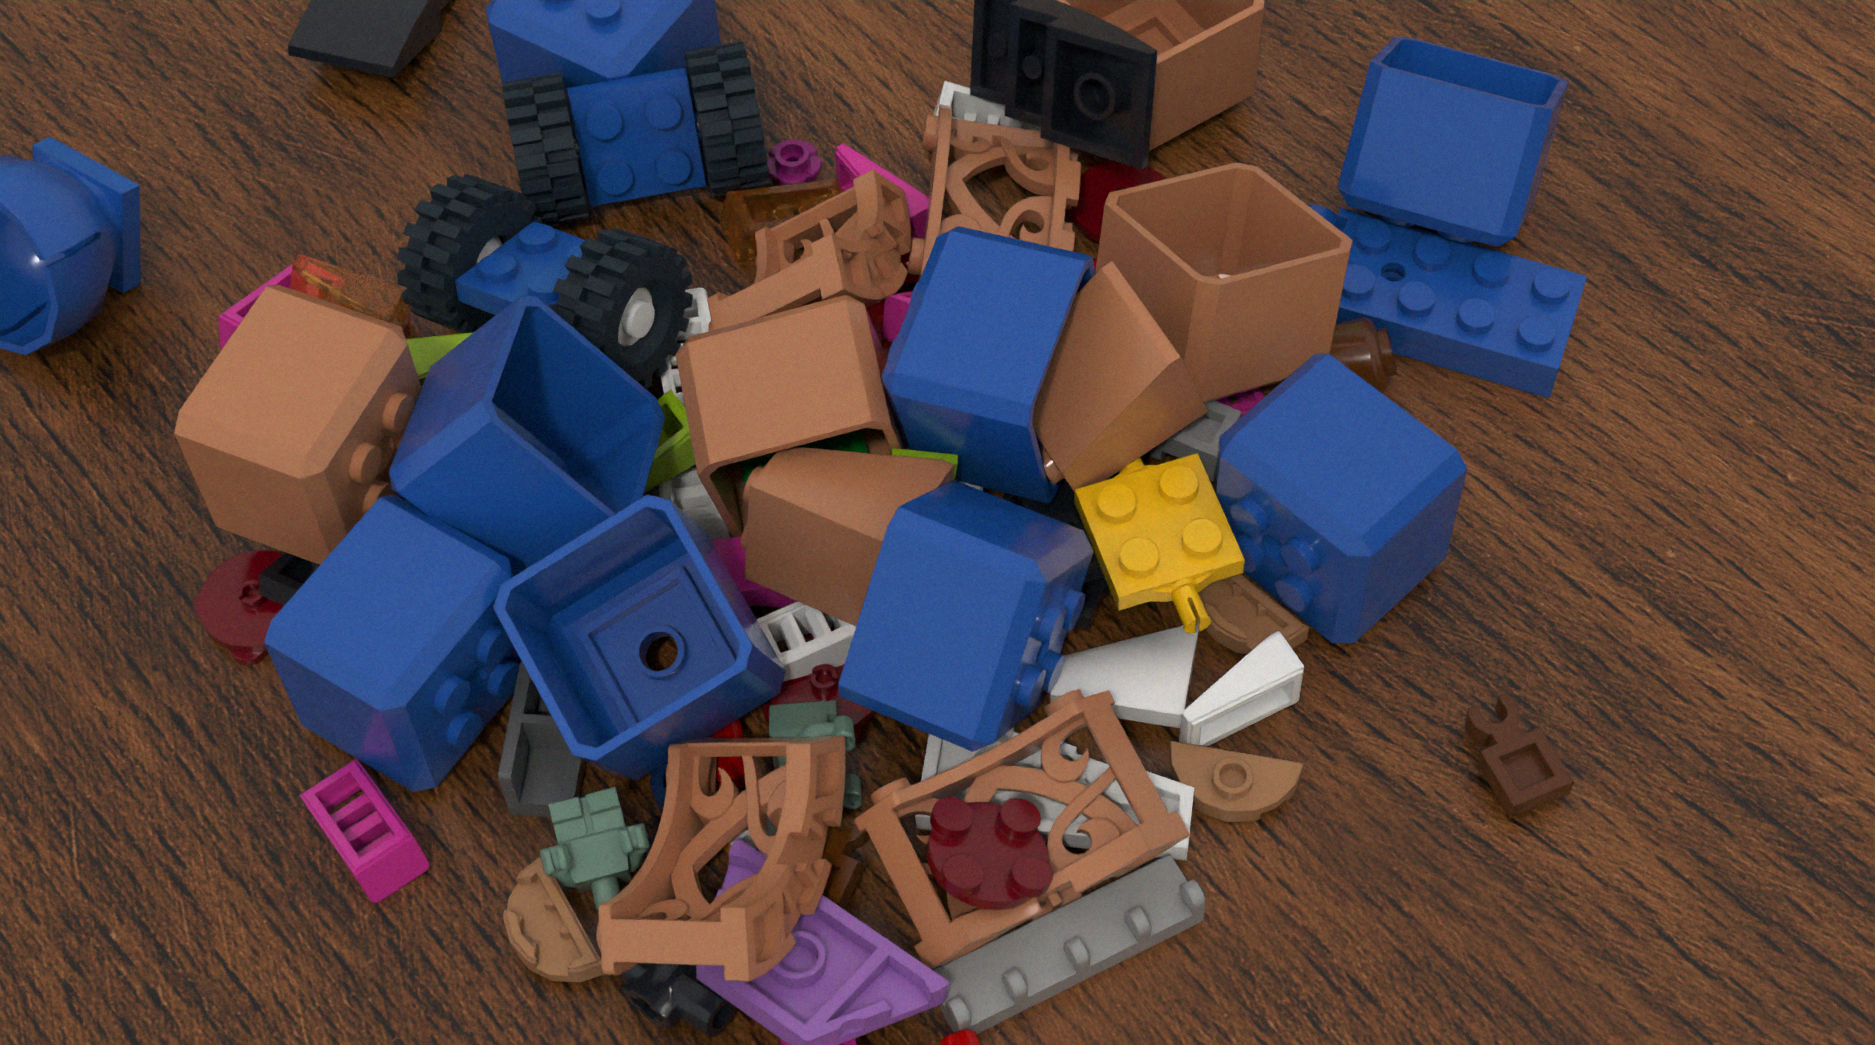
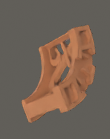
(985, 146)
(853, 262)
(1116, 840)
(750, 925)

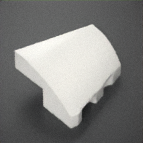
(1143, 674)

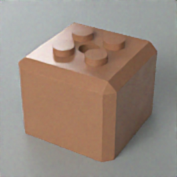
(1203, 54)
(1229, 272)
(779, 388)
(299, 422)

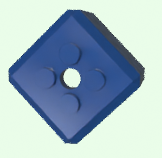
(597, 37)
(1450, 141)
(978, 354)
(526, 436)
(1337, 497)
(598, 606)
(966, 615)
(398, 644)

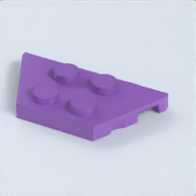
(834, 979)

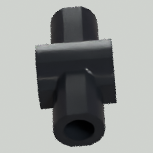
(674, 992)

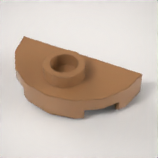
(1247, 616)
(1233, 783)
(547, 931)

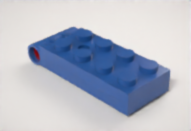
(1458, 301)

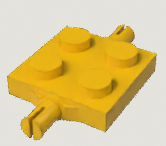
(1160, 535)

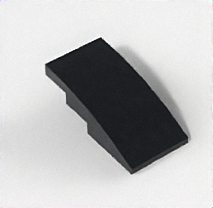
(366, 33)
(1066, 74)

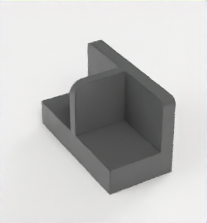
(535, 758)

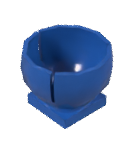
(62, 241)

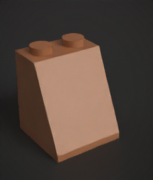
(1110, 386)
(823, 521)

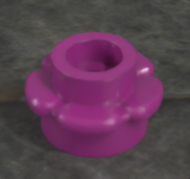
(793, 162)

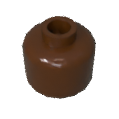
(1365, 351)

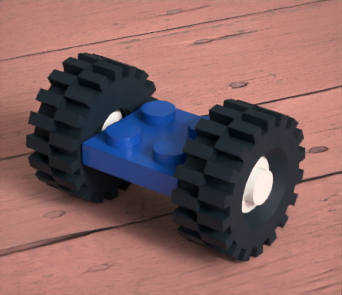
(638, 134)
(485, 249)

